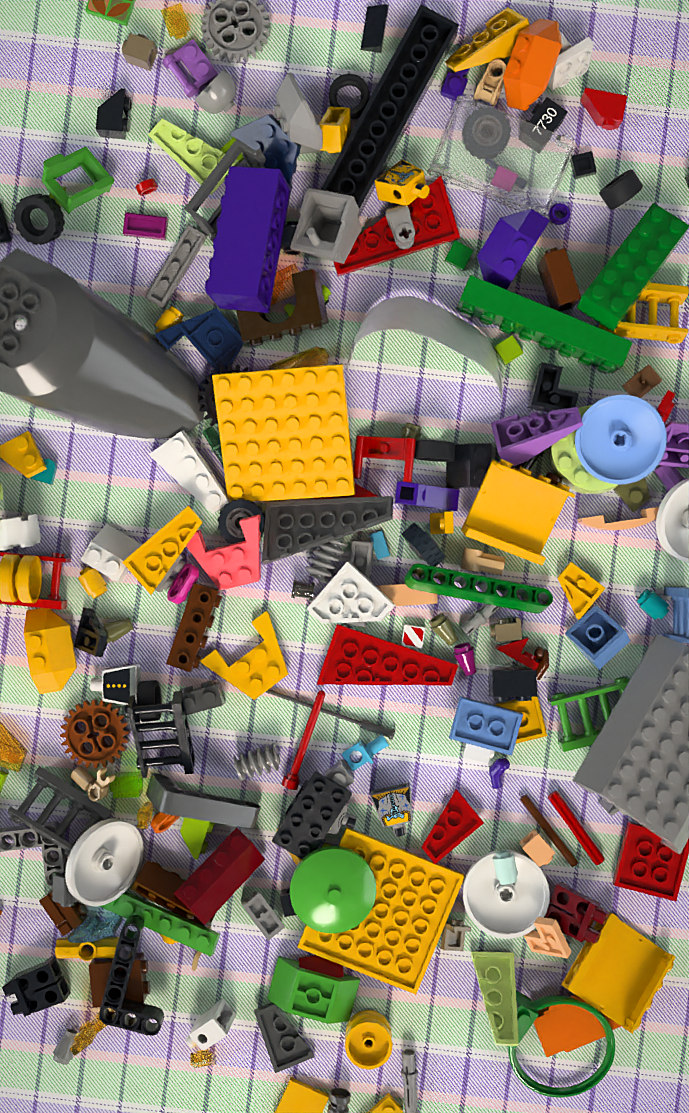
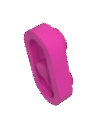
(182, 584)

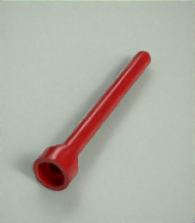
(291, 779)

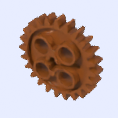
(76, 738)

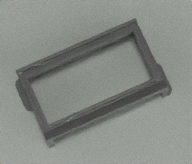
(254, 159)

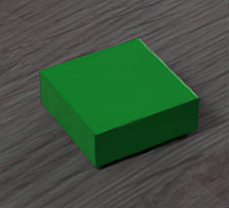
(459, 255)

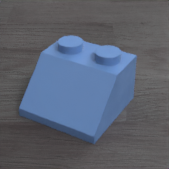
(598, 636)

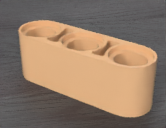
(404, 596)

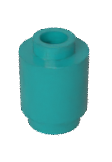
(653, 604)

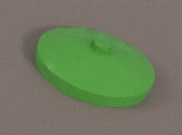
(332, 889)

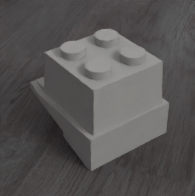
(327, 225)

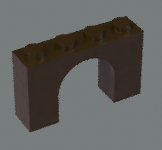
(308, 313)

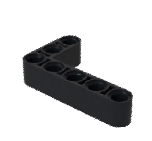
(120, 980)

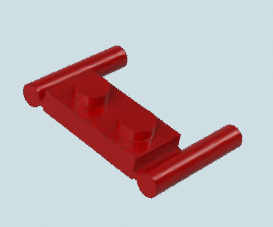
(387, 449)

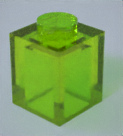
(127, 785)

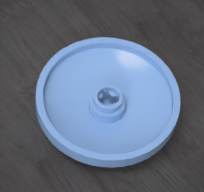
(621, 439)

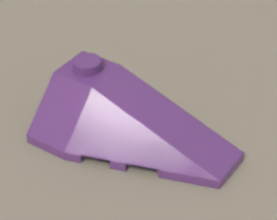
(527, 436)

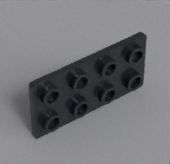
(311, 815)

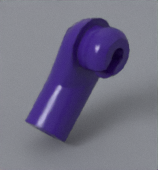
(497, 770)

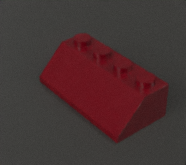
(219, 876)

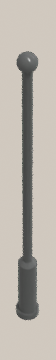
(363, 724)

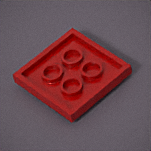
(648, 864)

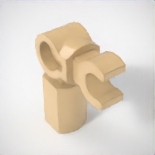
(95, 788)

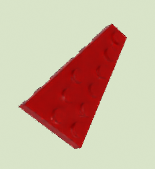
(432, 224)
(369, 660)

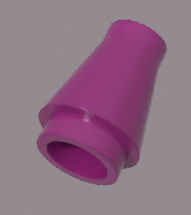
(465, 656)

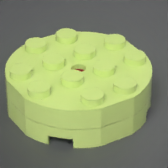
(568, 466)

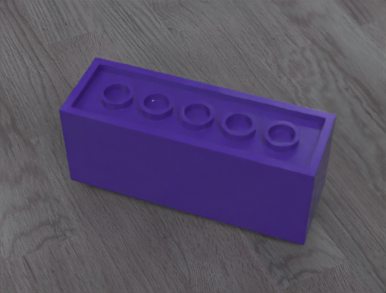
(248, 239)

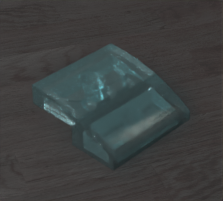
(94, 929)

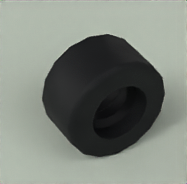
(621, 189)

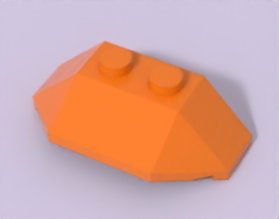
(531, 63)

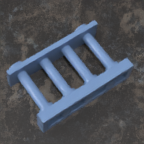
(680, 599)

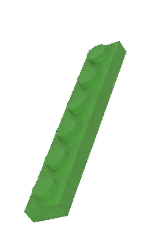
(166, 923)

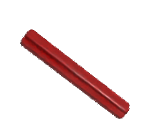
(576, 828)

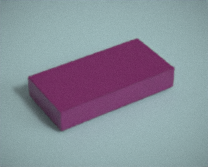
(145, 226)

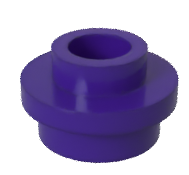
(562, 208)

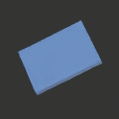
(485, 725)

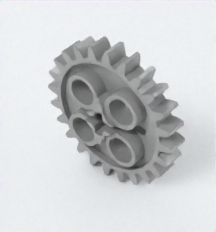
(242, 44)

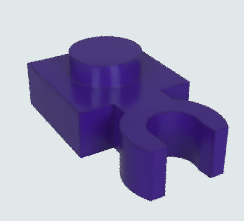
(455, 84)

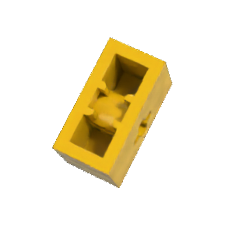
(335, 129)

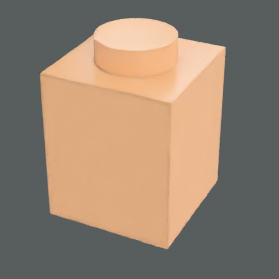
(537, 848)

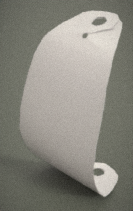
(434, 323)

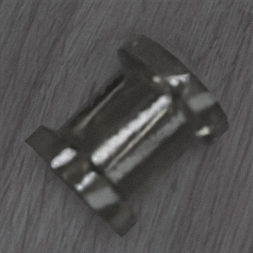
(302, 590)

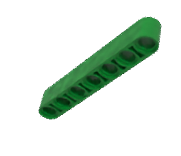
(469, 592)

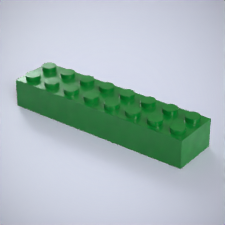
(543, 326)

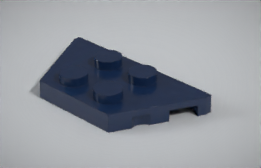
(275, 145)

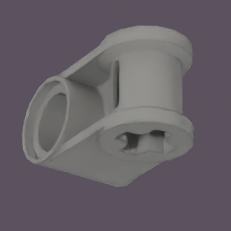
(401, 223)

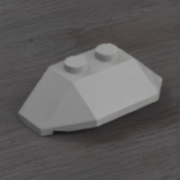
(296, 115)

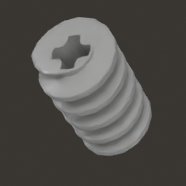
(324, 560)
(257, 762)

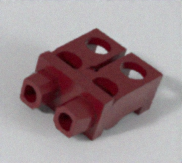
(576, 913)

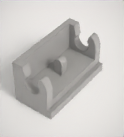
(262, 915)

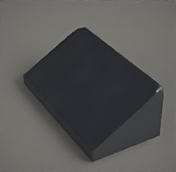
(374, 28)

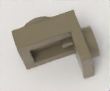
(454, 935)

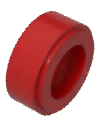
(146, 187)

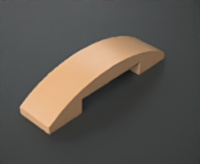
(597, 522)

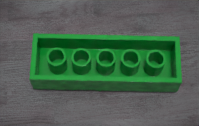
(632, 267)

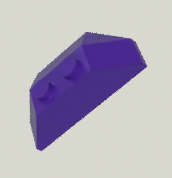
(510, 246)

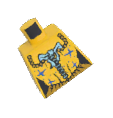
(401, 184)

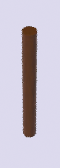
(549, 830)

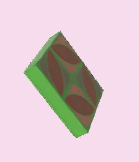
(111, 10)

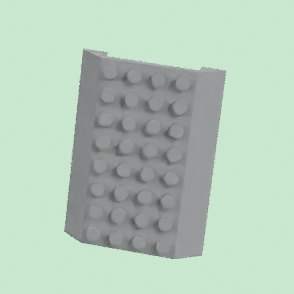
(644, 746)

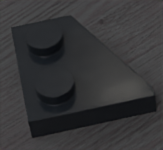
(90, 634)

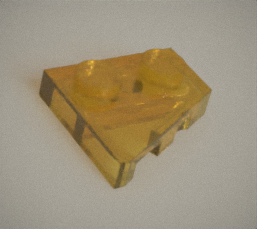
(11, 750)

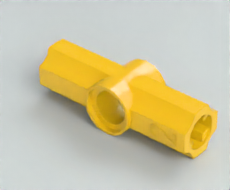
(102, 949)

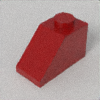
(604, 107)

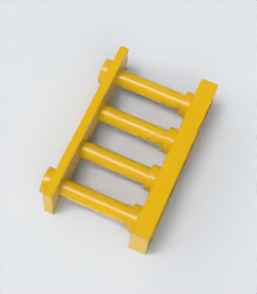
(654, 294)

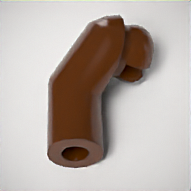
(543, 656)

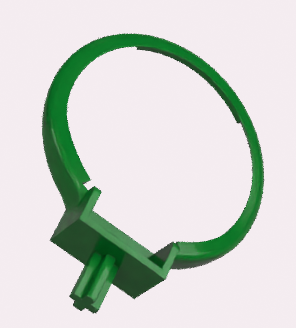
(527, 1015)

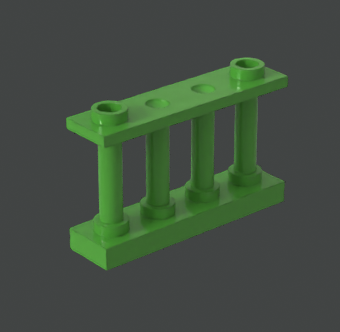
(570, 740)

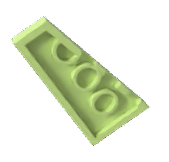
(189, 152)
(498, 989)

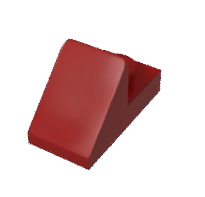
(514, 648)

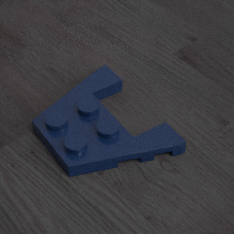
(210, 336)

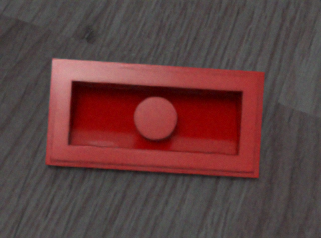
(321, 965)

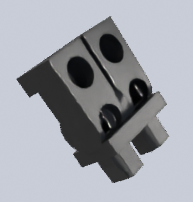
(37, 988)

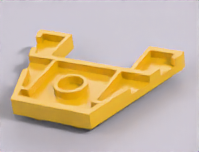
(258, 668)

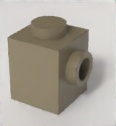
(139, 51)

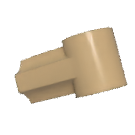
(478, 561)

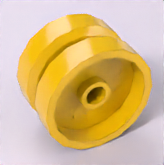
(20, 578)
(368, 1039)

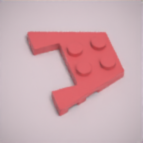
(233, 563)

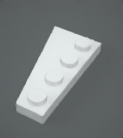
(188, 467)

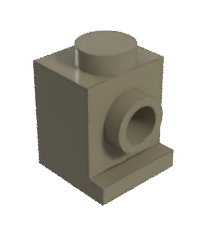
(506, 630)

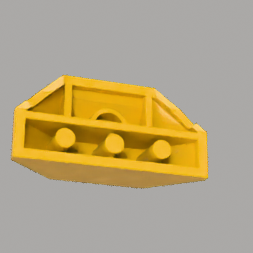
(49, 649)

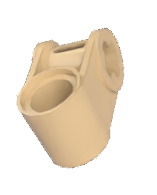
(490, 85)

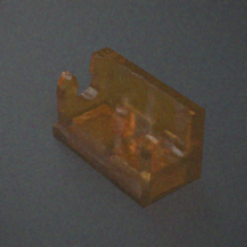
(283, 284)

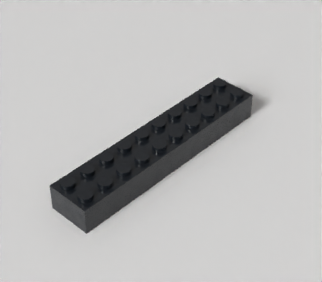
(392, 106)

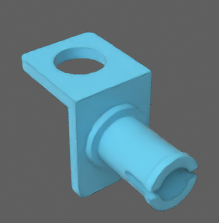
(366, 750)

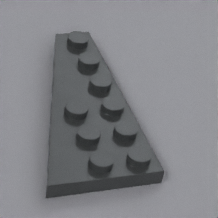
(310, 523)

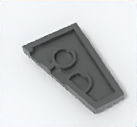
(281, 1038)

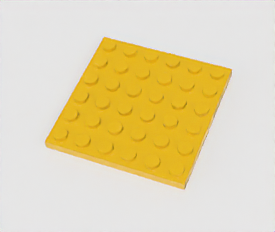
(285, 433)
(404, 921)

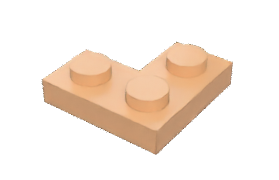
(548, 938)

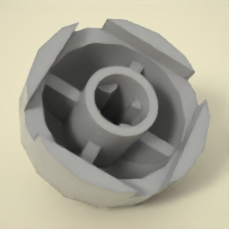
(218, 94)

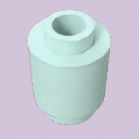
(505, 867)

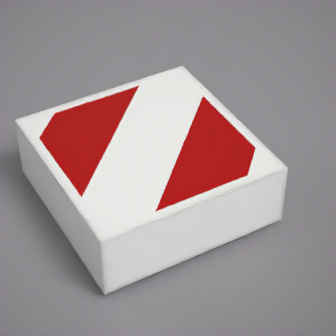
(413, 636)

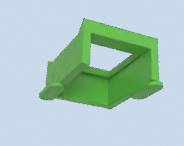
(60, 165)

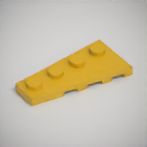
(158, 554)

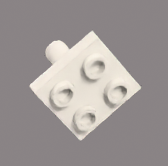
(571, 62)

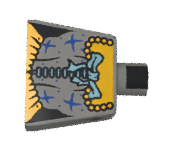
(393, 807)

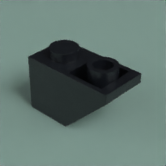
(113, 116)

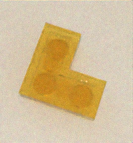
(87, 1034)

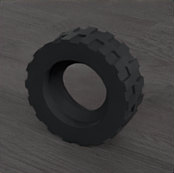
(24, 223)

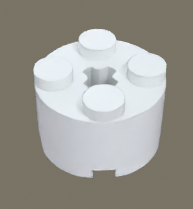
(19, 531)

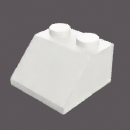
(108, 552)

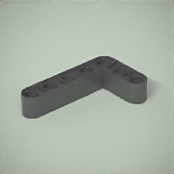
(200, 806)

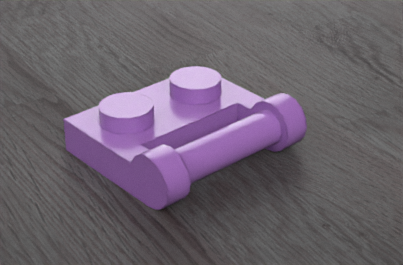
(196, 64)

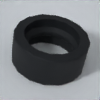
(350, 80)
(434, 450)
(148, 694)

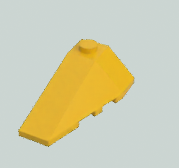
(492, 43)

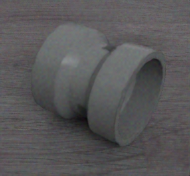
(339, 1100)

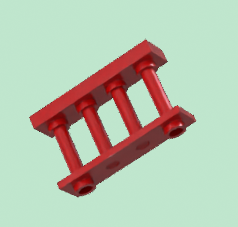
(54, 600)

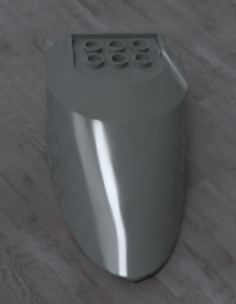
(87, 357)

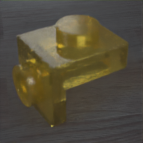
(175, 21)

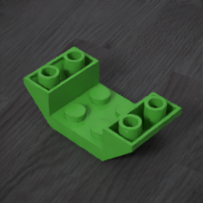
(312, 993)

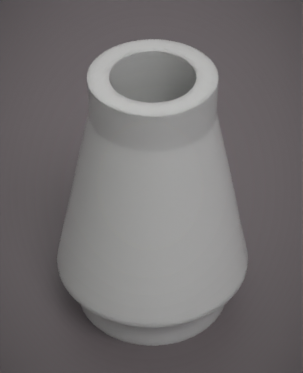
(62, 1052)

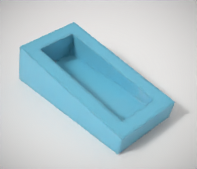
(379, 545)

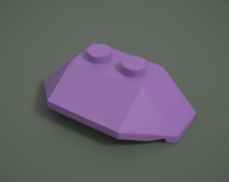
(677, 445)

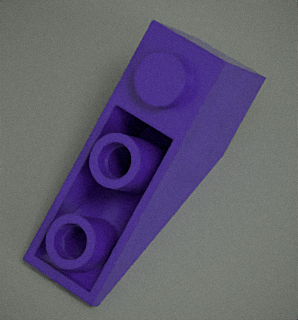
(426, 496)

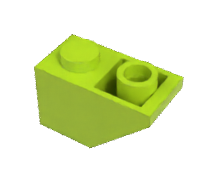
(194, 835)

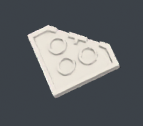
(350, 599)

